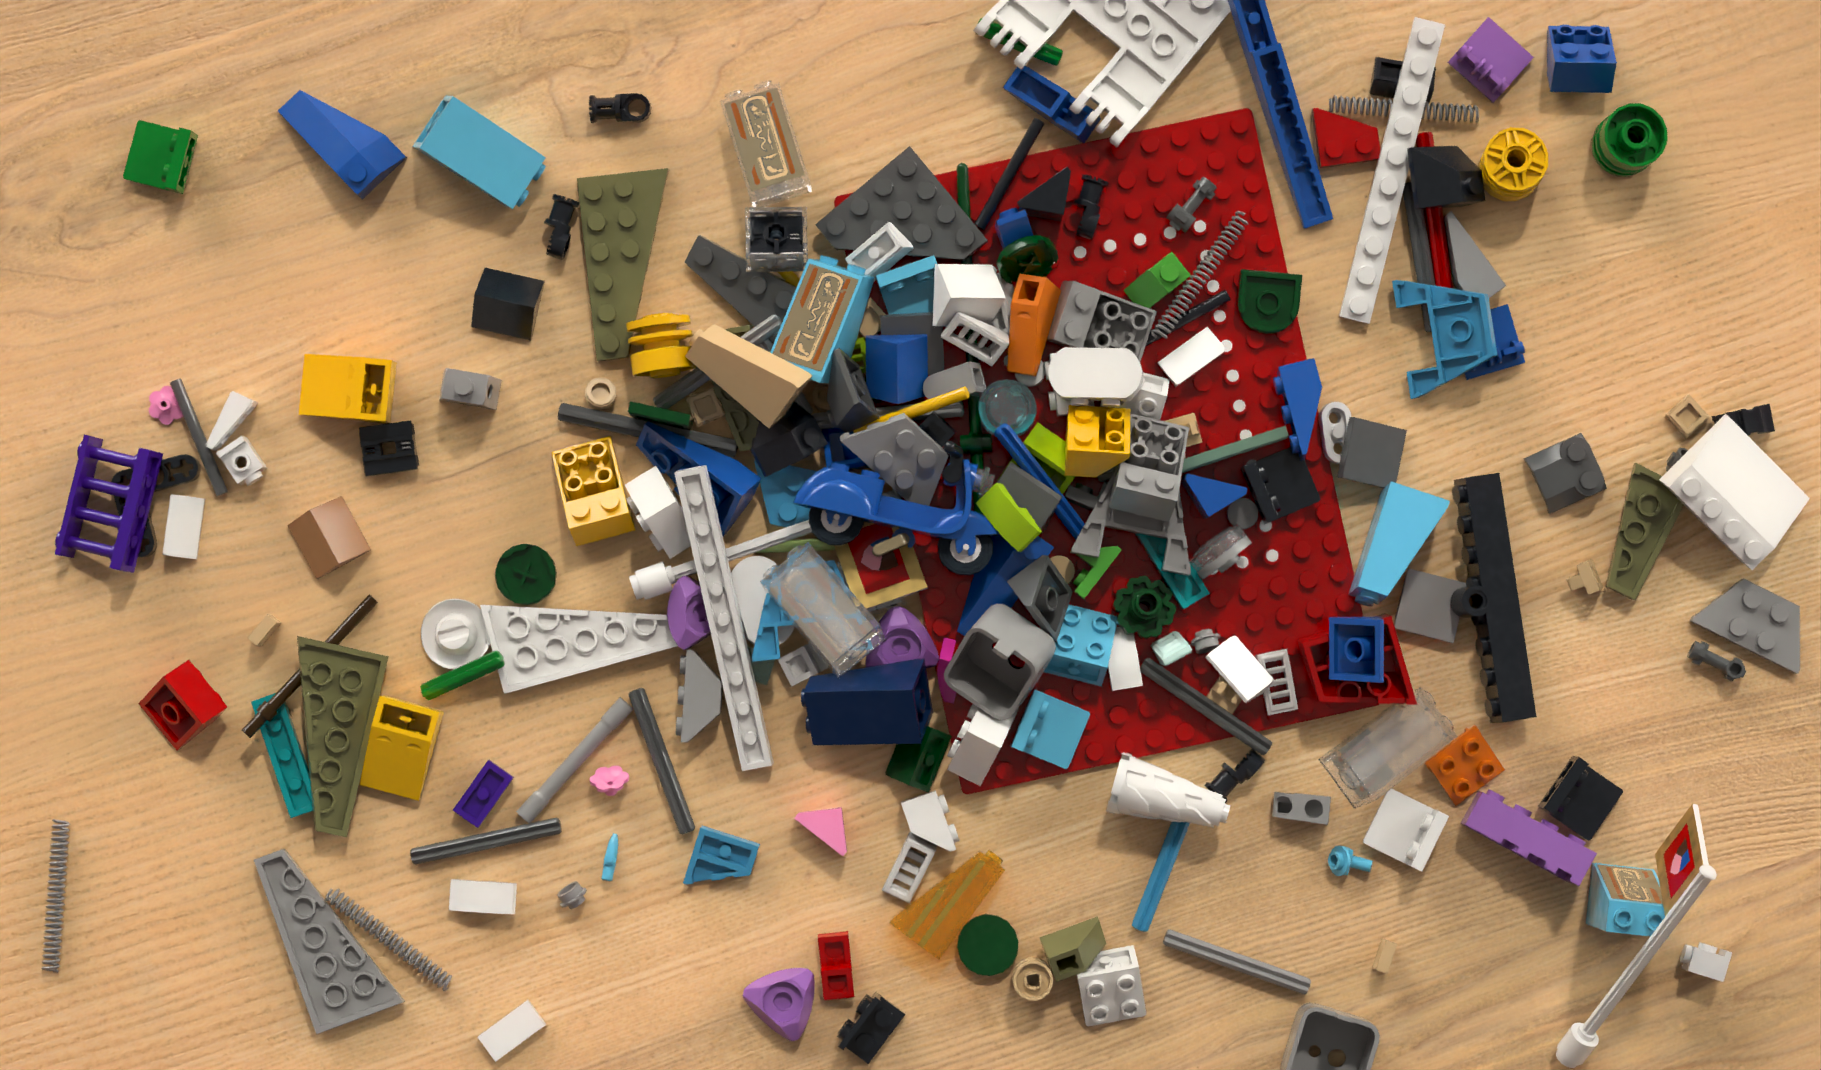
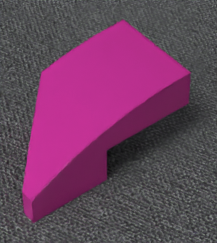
(944, 659)

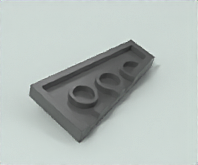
(750, 293)

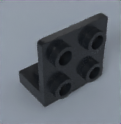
(1280, 484)
(1580, 798)
(871, 1027)

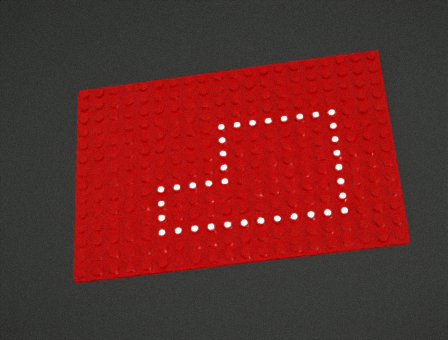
(1294, 567)

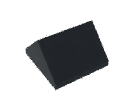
(1048, 199)
(506, 303)

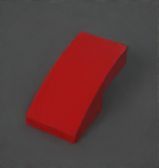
(836, 965)

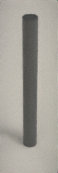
(198, 437)

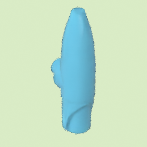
(610, 858)

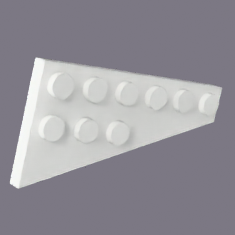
(562, 642)

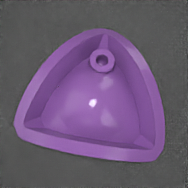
(687, 613)
(904, 640)
(783, 1000)

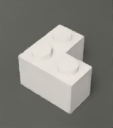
(658, 512)
(979, 744)

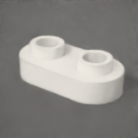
(1331, 432)

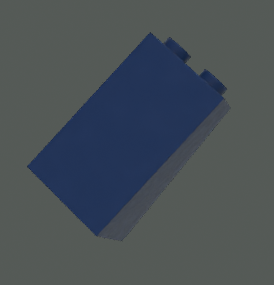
(869, 705)

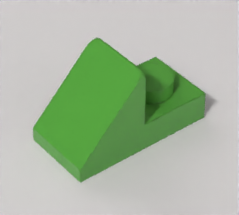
(1157, 281)
(1086, 580)

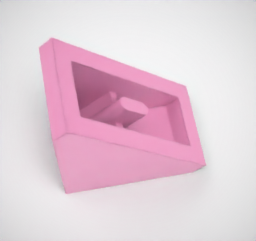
(826, 825)

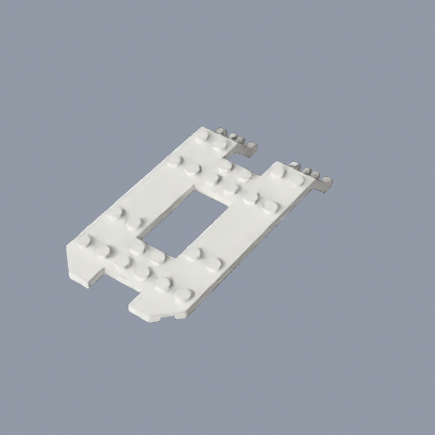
(1152, 40)

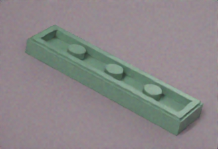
(1235, 449)

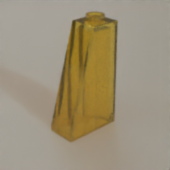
(945, 908)

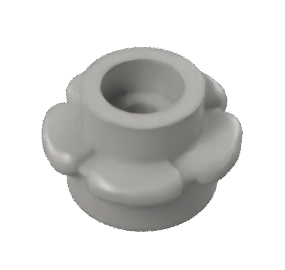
(1205, 641)
(572, 895)

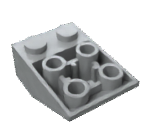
(1099, 320)
(1152, 475)

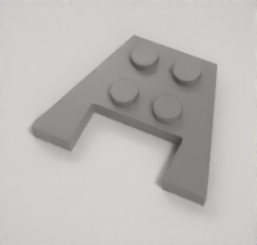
(1090, 538)

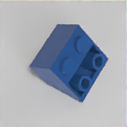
(1580, 59)

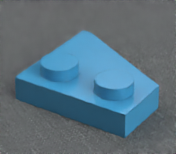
(720, 856)

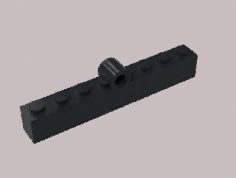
(1494, 598)

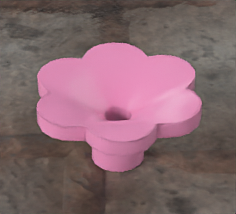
(165, 414)
(609, 779)

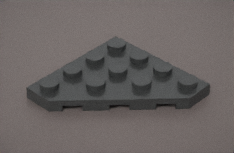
(914, 203)

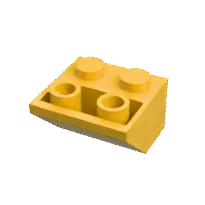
(1096, 439)

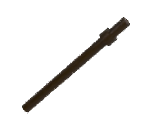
(269, 709)

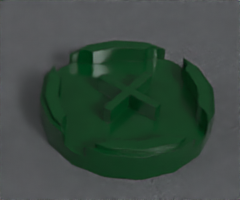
(1027, 256)
(525, 574)
(987, 944)

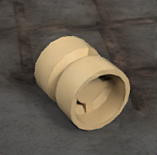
(1032, 978)

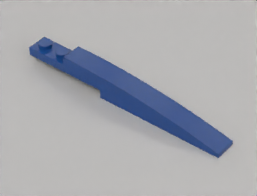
(1281, 109)

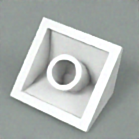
(968, 290)

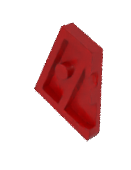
(1343, 140)

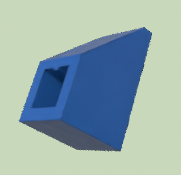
(1012, 226)

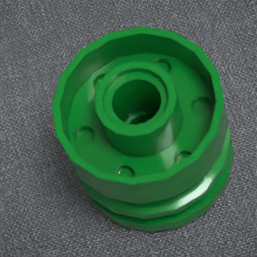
(1629, 139)

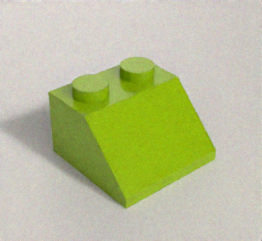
(1049, 453)

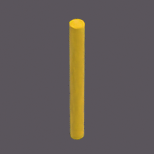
(926, 406)

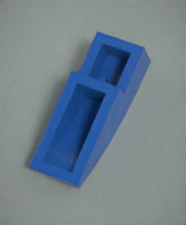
(1050, 102)

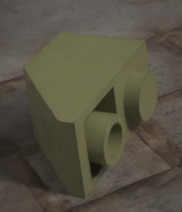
(1073, 948)

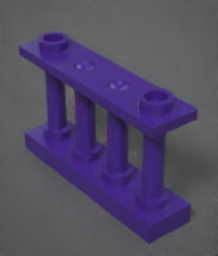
(136, 509)

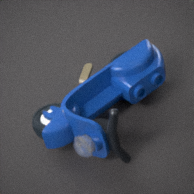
(844, 500)

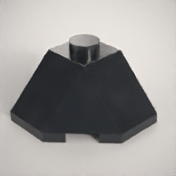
(787, 440)

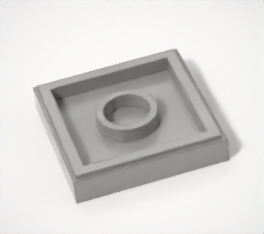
(1426, 606)

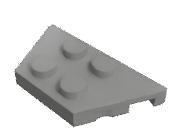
(902, 456)
(1756, 623)

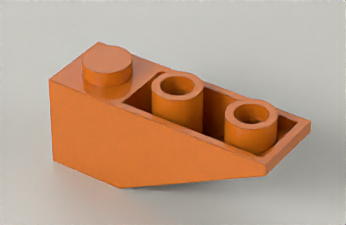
(1030, 322)

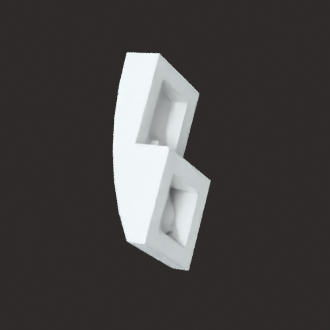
(1124, 662)
(801, 664)
(482, 896)

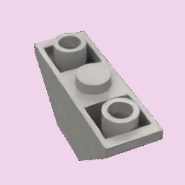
(699, 696)

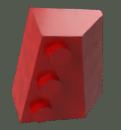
(1396, 685)

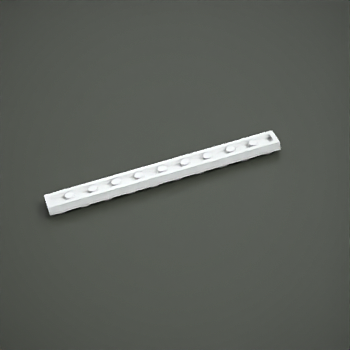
(1391, 170)
(724, 617)

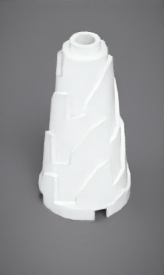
(1157, 794)

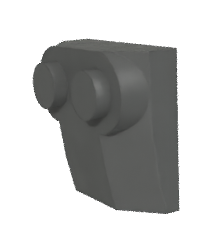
(1566, 472)

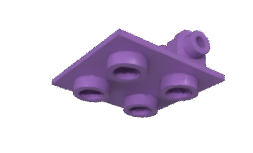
(1490, 59)

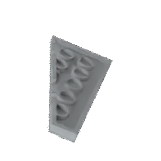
(328, 961)

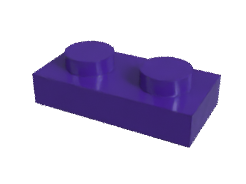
(483, 793)

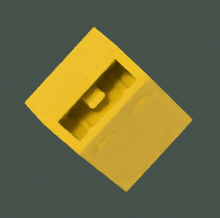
(347, 388)
(593, 491)
(400, 747)

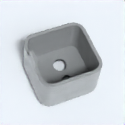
(987, 674)
(1329, 1031)

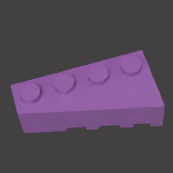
(1529, 838)

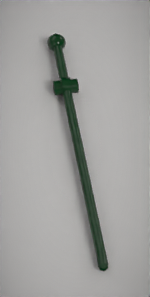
(975, 442)

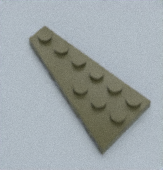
(618, 238)
(339, 708)

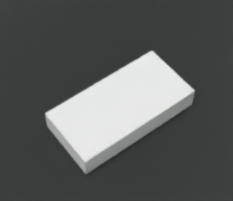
(511, 1030)

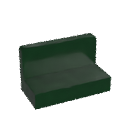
(919, 763)

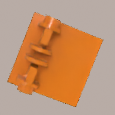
(1465, 765)

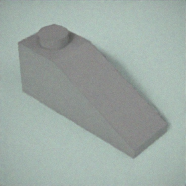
(1468, 264)

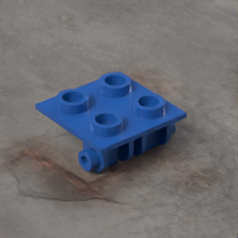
(1508, 347)

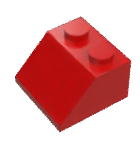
(182, 704)

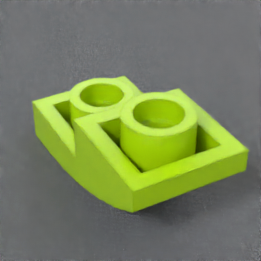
(1007, 518)

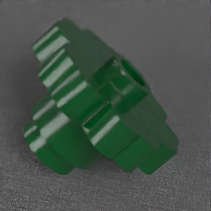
(1133, 618)

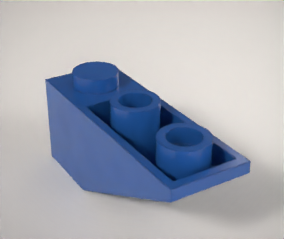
(1301, 394)

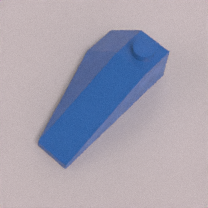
(348, 146)
(730, 480)
(991, 584)

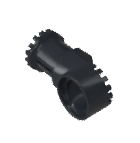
(617, 108)
(1089, 201)
(560, 219)
(1229, 778)

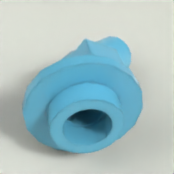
(1342, 859)

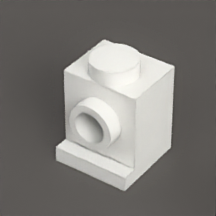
(242, 448)
(1705, 961)

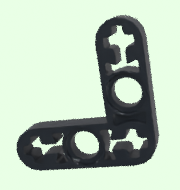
(180, 478)

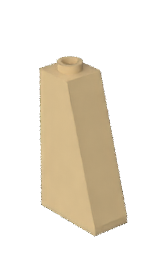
(748, 373)

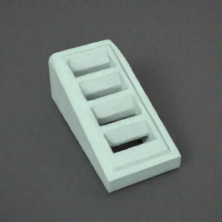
(1170, 648)

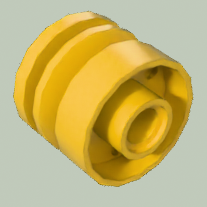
(1524, 150)
(661, 345)

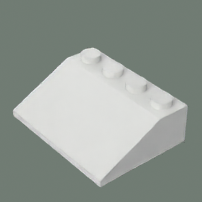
(1736, 491)

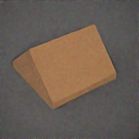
(329, 536)

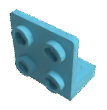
(909, 287)
(1083, 645)
(1050, 729)

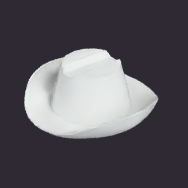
(454, 633)

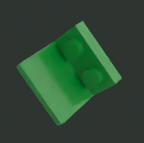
(160, 156)

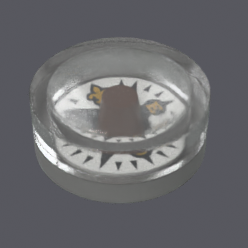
(1220, 551)

